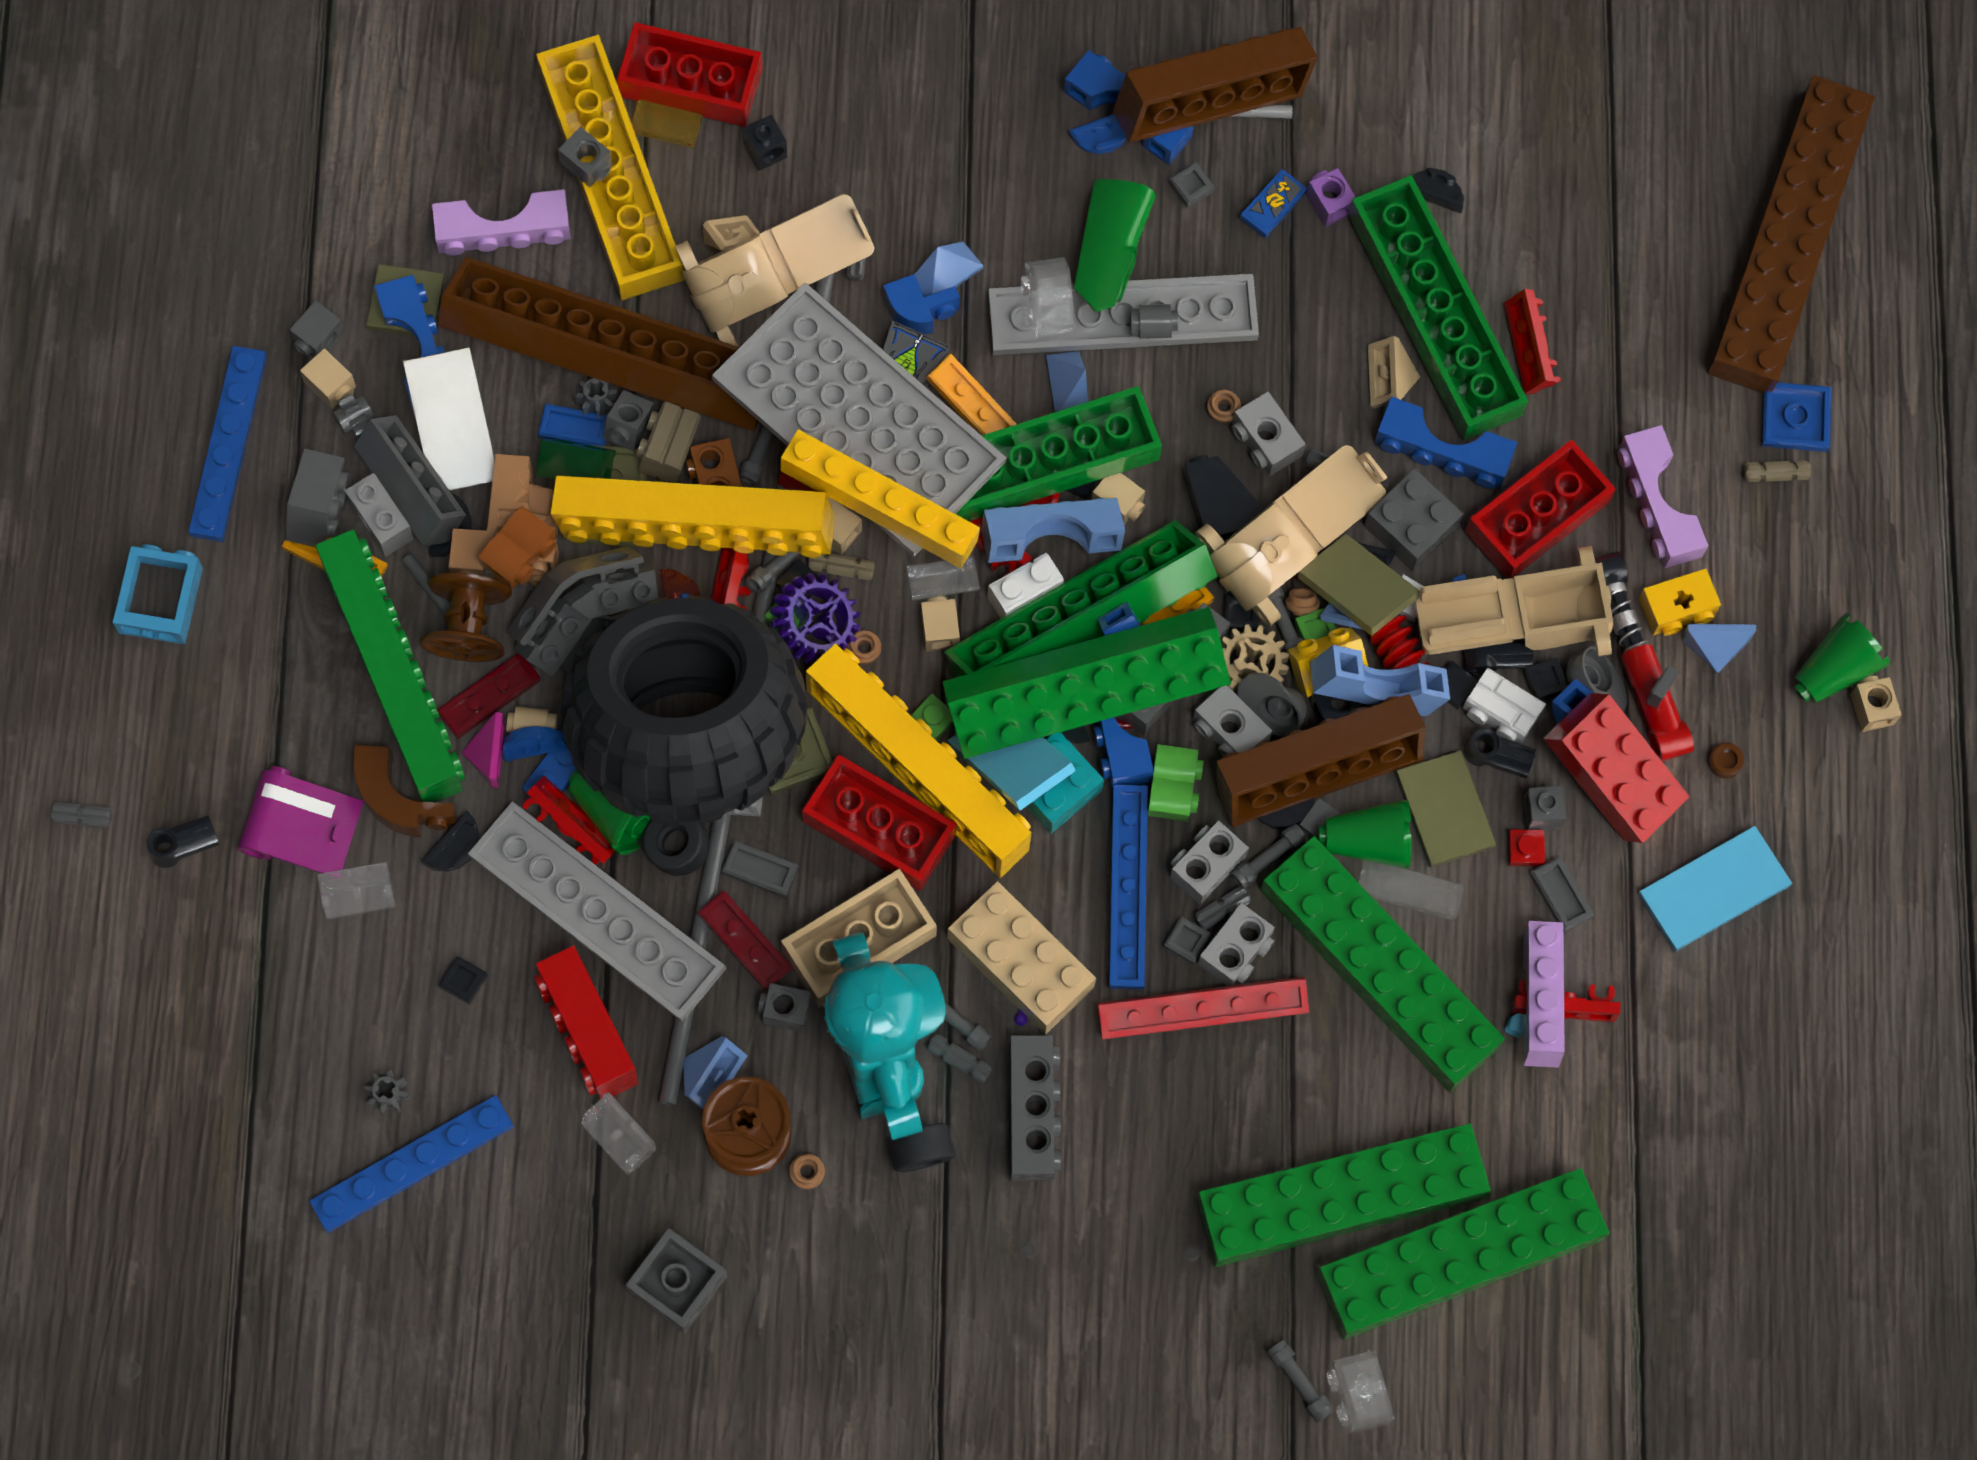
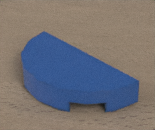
(1099, 136)
(531, 742)

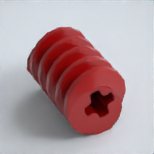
(1395, 646)

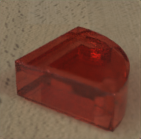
(677, 583)

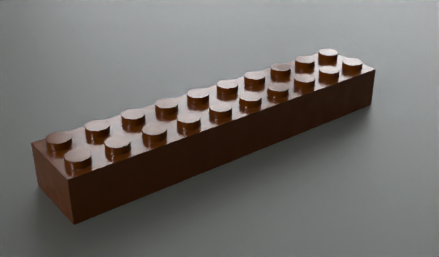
(1791, 235)
(590, 338)

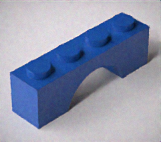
(1098, 83)
(403, 307)
(1481, 460)
(1126, 756)

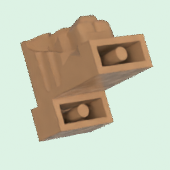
(511, 489)

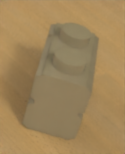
(668, 443)

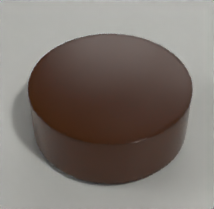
(1726, 760)

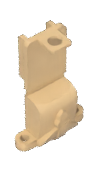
(774, 263)
(1294, 529)
(1541, 607)

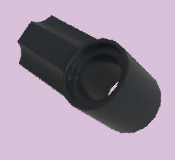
(1500, 656)
(1502, 754)
(186, 841)

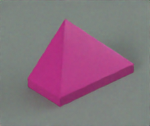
(486, 750)

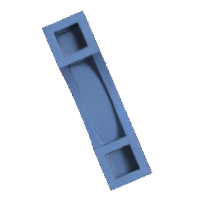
(1091, 523)
(1342, 675)

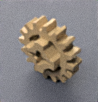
(1263, 653)

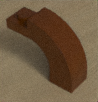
(396, 812)

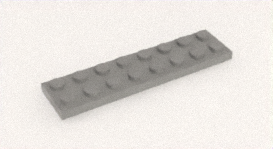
(1207, 307)
(597, 911)

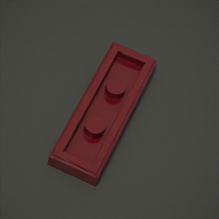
(488, 695)
(744, 940)

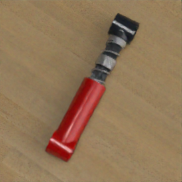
(1667, 732)

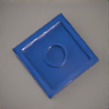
(1797, 417)

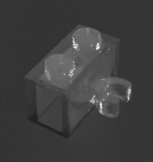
(1049, 297)
(1361, 1392)

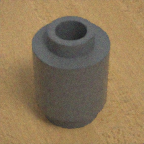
(1153, 321)

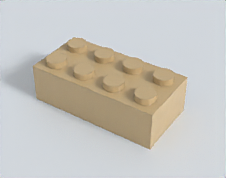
(886, 914)
(1021, 958)

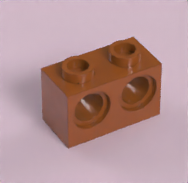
(724, 474)

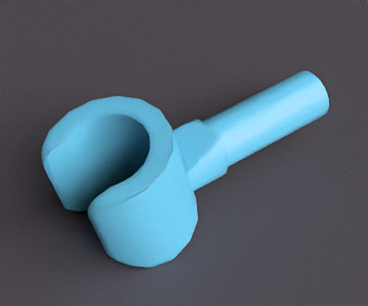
(1516, 1025)

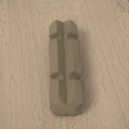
(1777, 471)
(843, 566)

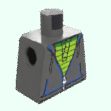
(914, 351)

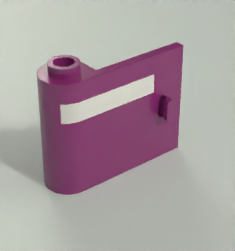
(296, 821)

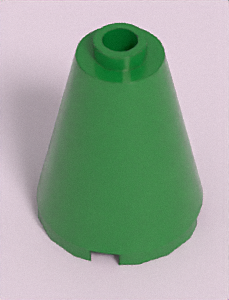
(1839, 661)
(616, 826)
(1371, 834)

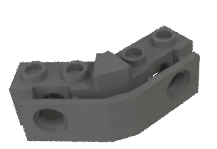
(606, 585)

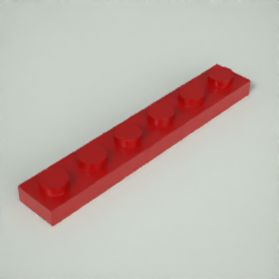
(1203, 1007)

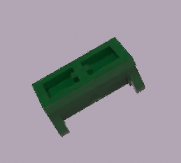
(573, 460)

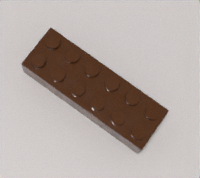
(1214, 84)
(1320, 759)

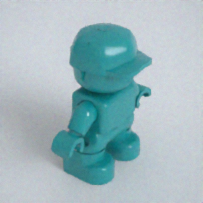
(876, 1019)

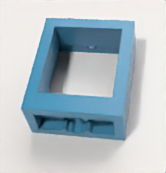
(151, 626)

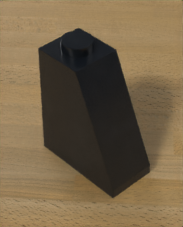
(1218, 496)

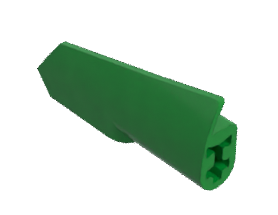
(1111, 240)

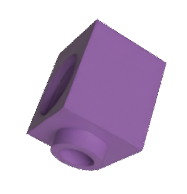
(1329, 209)

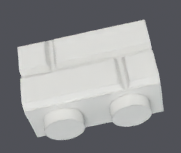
(1024, 585)
(1503, 706)

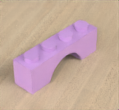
(540, 221)
(1675, 534)
(1545, 994)

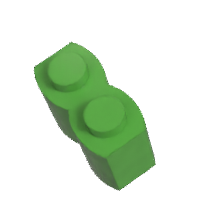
(1174, 782)

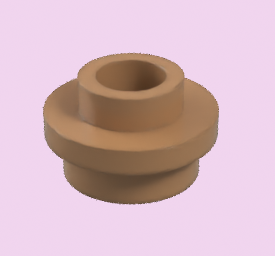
(1226, 397)
(1302, 601)
(870, 639)
(807, 1160)

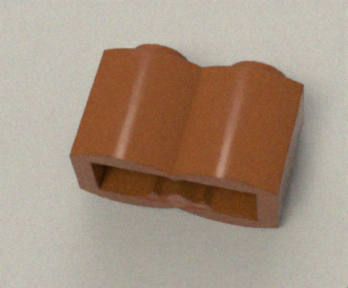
(517, 548)

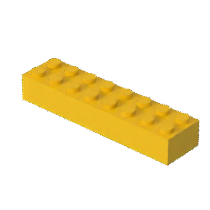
(625, 202)
(693, 516)
(918, 759)

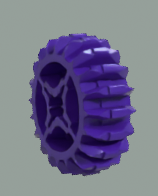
(805, 609)

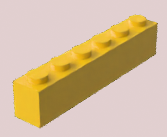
(879, 499)

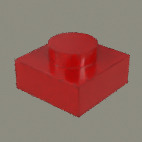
(1526, 848)

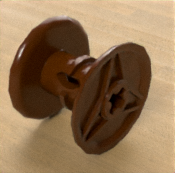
(466, 617)
(750, 1103)

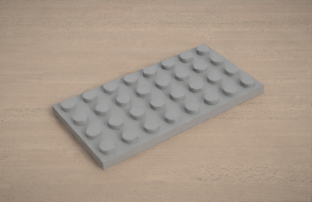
(837, 385)

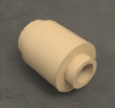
(530, 717)

